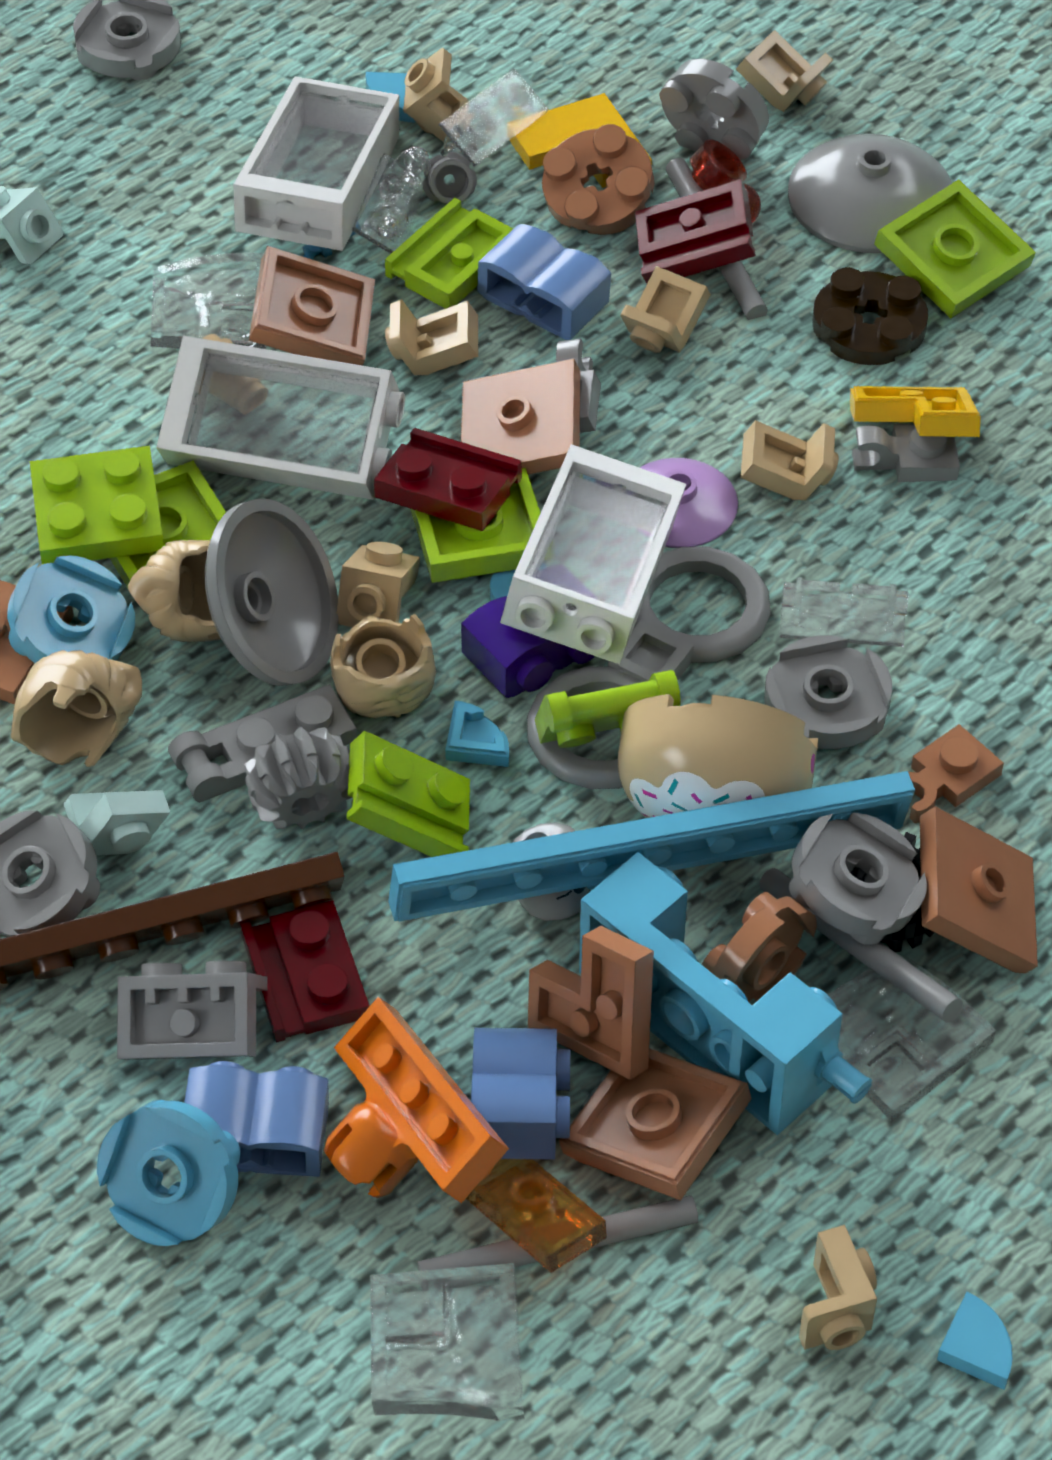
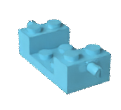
(777, 1045)

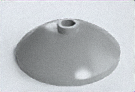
(861, 185)
(271, 592)

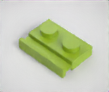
(445, 253)
(407, 797)

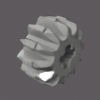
(299, 778)

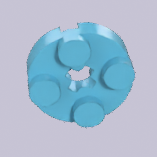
(75, 583)
(205, 1162)

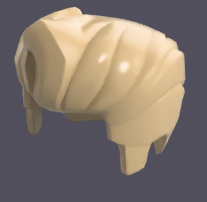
(175, 593)
(383, 666)
(74, 705)

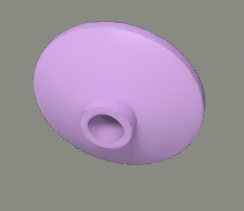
(706, 504)

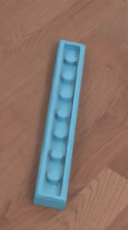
(668, 841)

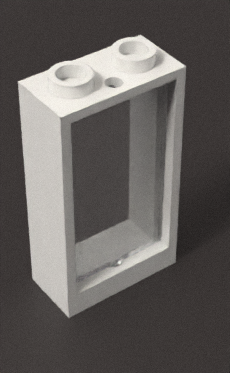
(315, 163)
(280, 417)
(593, 554)

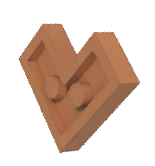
(604, 1009)

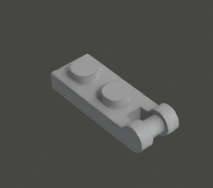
(240, 738)

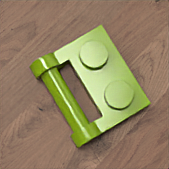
(579, 717)

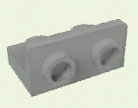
(188, 1014)

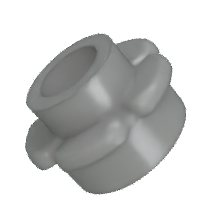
(453, 164)

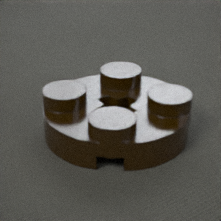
(853, 293)

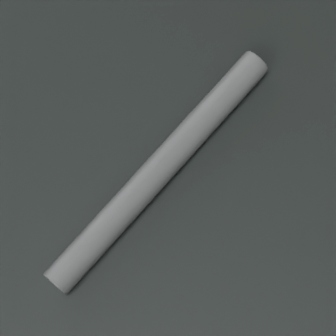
(734, 273)
(879, 959)
(619, 1228)

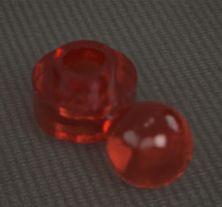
(717, 165)

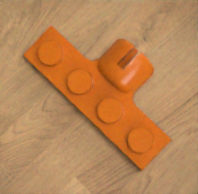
(408, 1113)

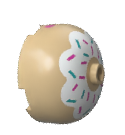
(710, 753)

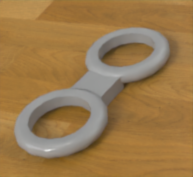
(656, 649)

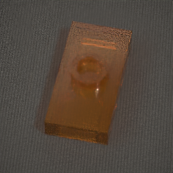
(538, 1212)

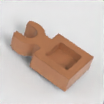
(951, 768)

